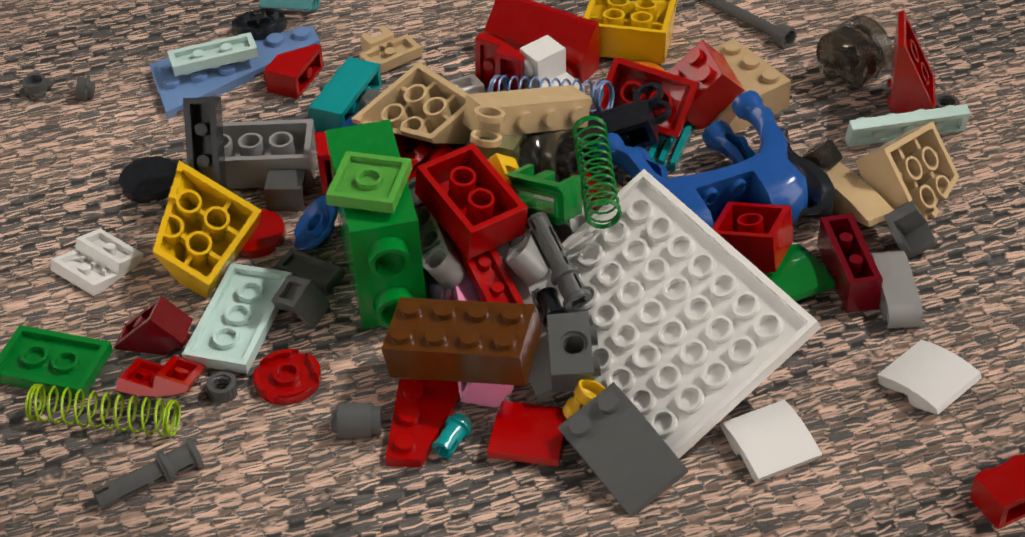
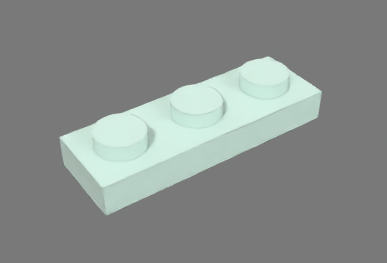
(212, 54)

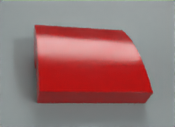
(499, 58)
(156, 380)
(527, 434)

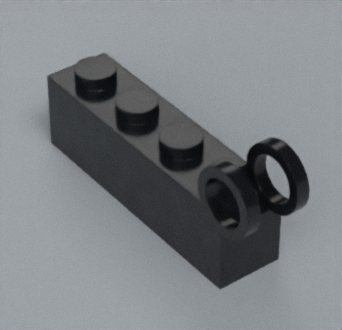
(633, 120)

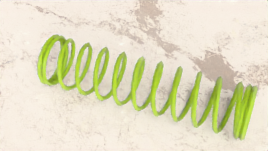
(164, 412)

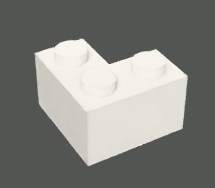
(545, 59)

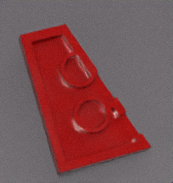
(419, 419)

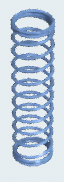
(596, 101)

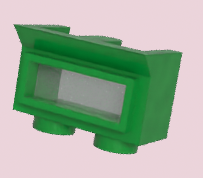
(541, 193)

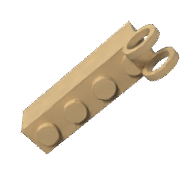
(523, 112)

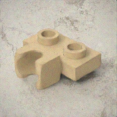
(389, 51)

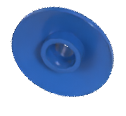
(315, 224)

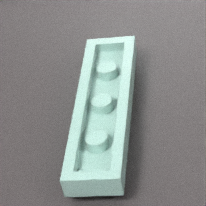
(887, 127)

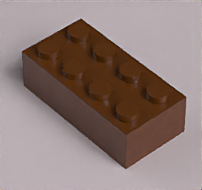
(462, 341)

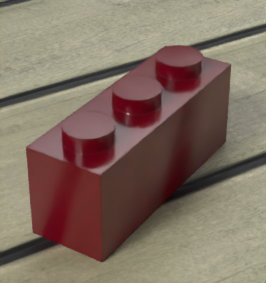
(849, 263)

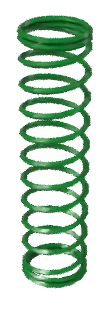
(599, 202)

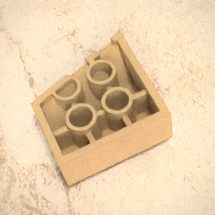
(756, 76)
(420, 107)
(911, 169)

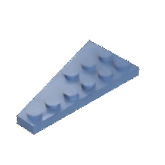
(227, 77)

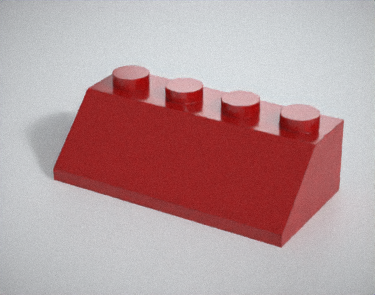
(526, 21)

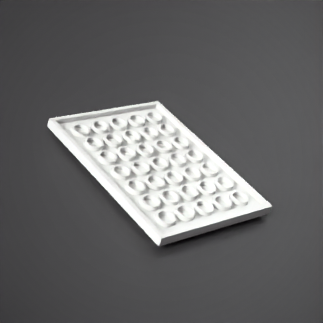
(678, 312)

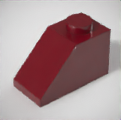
(156, 329)

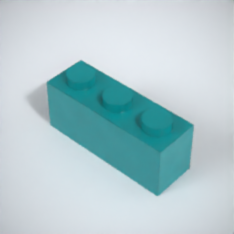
(343, 93)

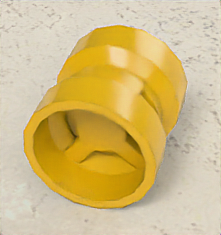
(584, 392)

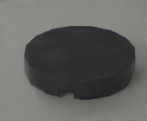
(259, 24)
(148, 179)

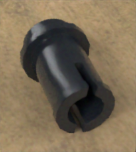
(549, 303)

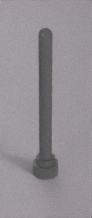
(780, 34)

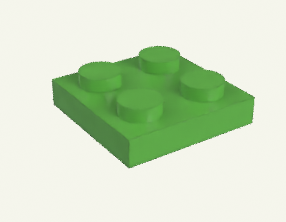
(369, 182)

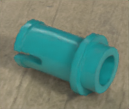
(456, 429)

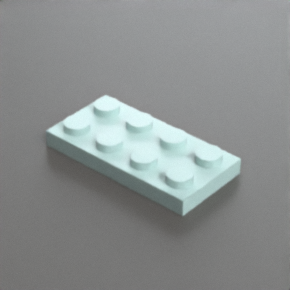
(236, 319)

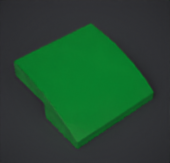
(801, 274)

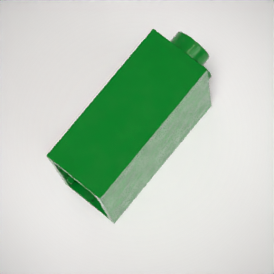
(378, 246)

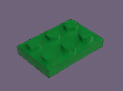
(52, 360)

